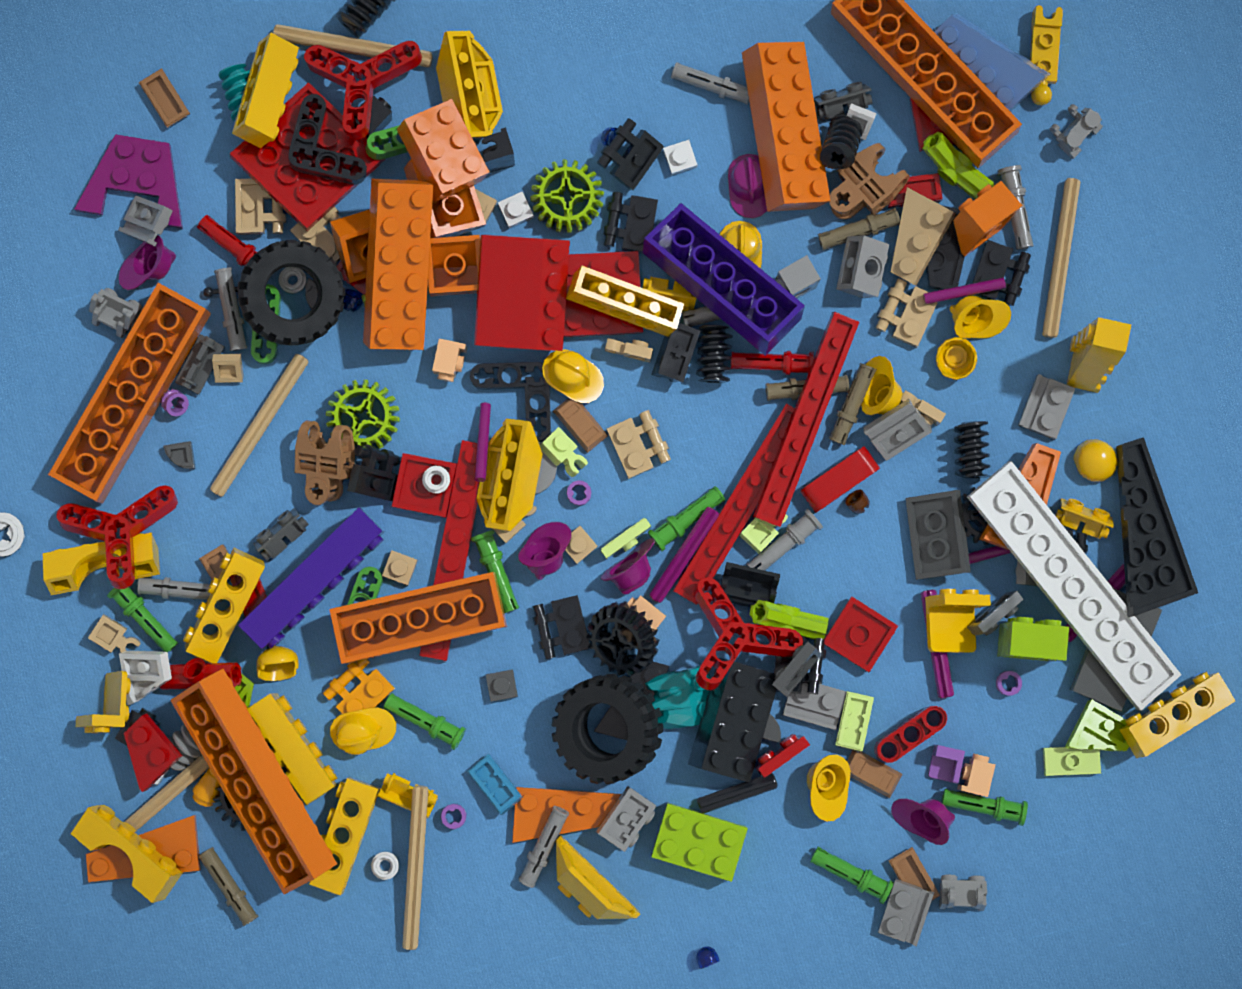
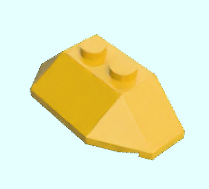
(470, 80)
(510, 475)
(589, 886)

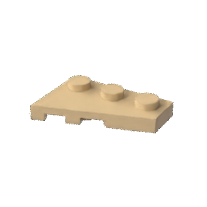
(919, 235)

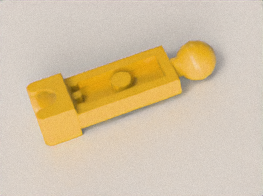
(1045, 50)

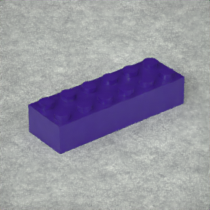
(723, 279)
(311, 578)

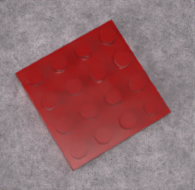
(300, 194)

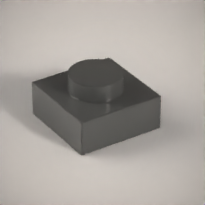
(501, 685)

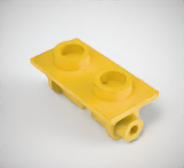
(678, 293)
(1094, 520)
(399, 792)

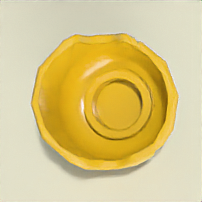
(956, 358)
(1095, 460)
(277, 664)

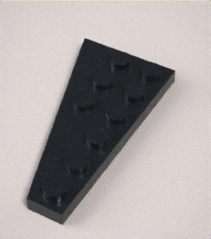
(1151, 546)

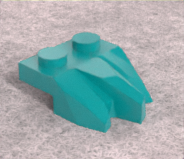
(679, 698)

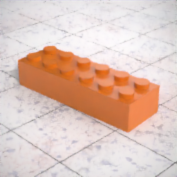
(785, 126)
(397, 264)
(418, 618)

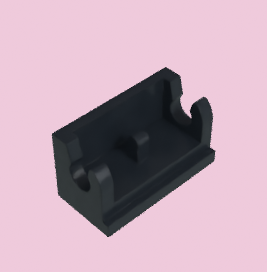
(498, 155)
(676, 353)
(748, 585)

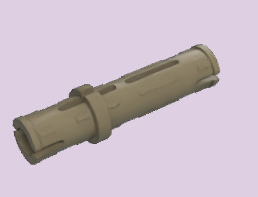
(870, 225)
(793, 388)
(851, 406)
(227, 885)

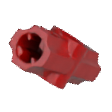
(196, 669)

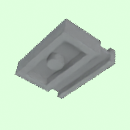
(145, 220)
(1046, 407)
(897, 429)
(819, 709)
(906, 912)

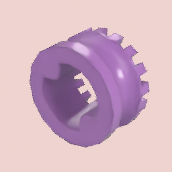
(167, 404)
(570, 493)
(1013, 690)
(455, 824)

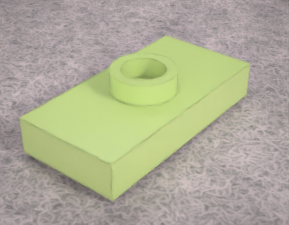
(626, 539)
(854, 721)
(1070, 761)

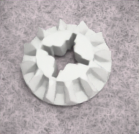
(14, 532)

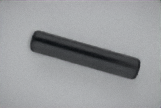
(737, 793)

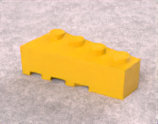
(1096, 353)
(292, 747)

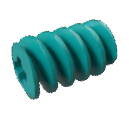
(234, 83)

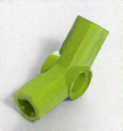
(954, 165)
(790, 617)

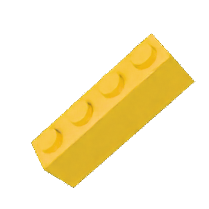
(266, 90)

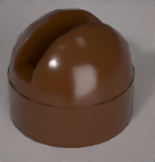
(857, 501)

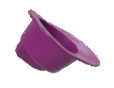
(746, 186)
(145, 264)
(545, 549)
(632, 570)
(924, 819)

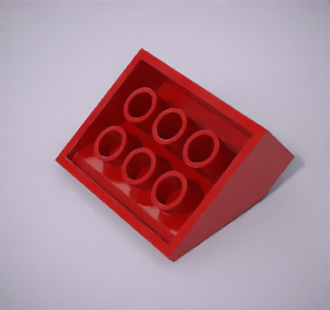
(521, 292)

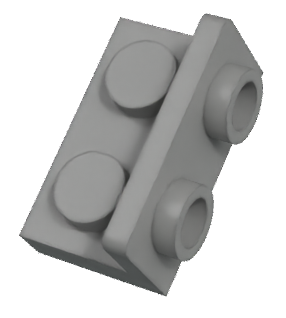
(627, 819)

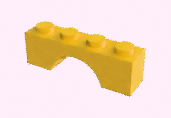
(68, 567)
(152, 872)

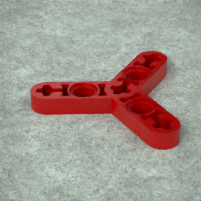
(365, 88)
(128, 527)
(734, 624)

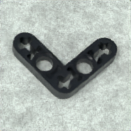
(309, 147)
(531, 388)

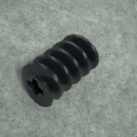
(360, 14)
(841, 142)
(713, 354)
(971, 449)

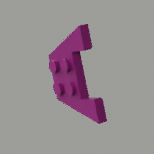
(134, 168)

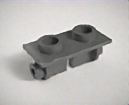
(832, 101)
(199, 364)
(271, 538)

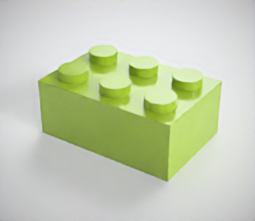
(1033, 641)
(699, 841)

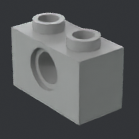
(862, 266)
(798, 277)

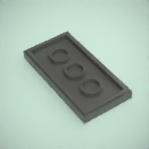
(1093, 679)

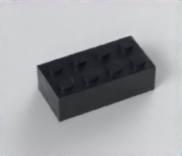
(734, 722)

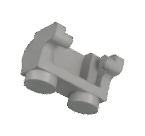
(1077, 130)
(114, 311)
(963, 892)

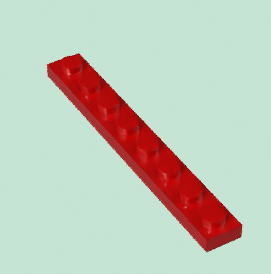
(806, 419)
(735, 512)
(457, 532)

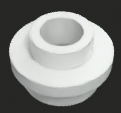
(286, 274)
(436, 470)
(394, 865)

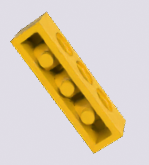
(624, 301)
(211, 646)
(1214, 698)
(365, 796)

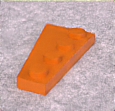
(1039, 470)
(585, 810)
(173, 840)

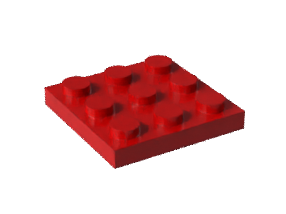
(585, 321)

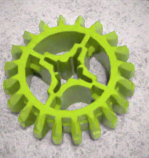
(579, 195)
(358, 428)

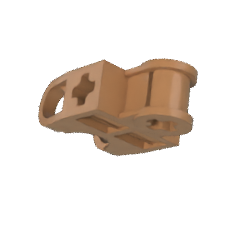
(865, 187)
(324, 461)

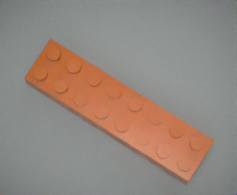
(930, 75)
(130, 393)
(253, 781)

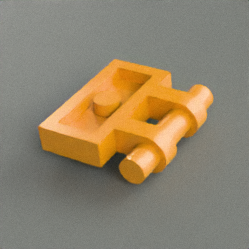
(367, 694)

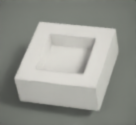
(862, 116)
(680, 157)
(515, 210)

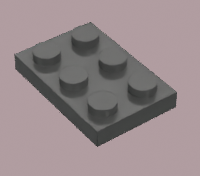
(938, 534)

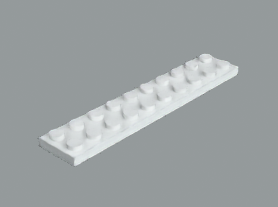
(1074, 585)

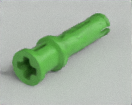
(676, 525)
(491, 558)
(130, 608)
(436, 726)
(1000, 805)
(864, 880)

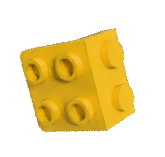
(949, 619)
(114, 709)

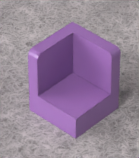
(946, 763)

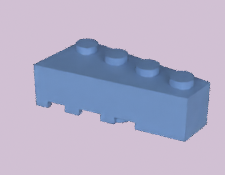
(992, 61)

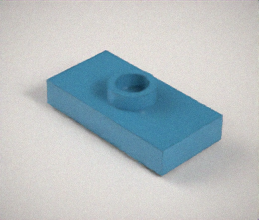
(495, 784)

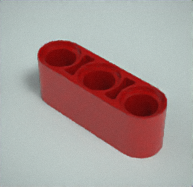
(840, 479)
(923, 729)

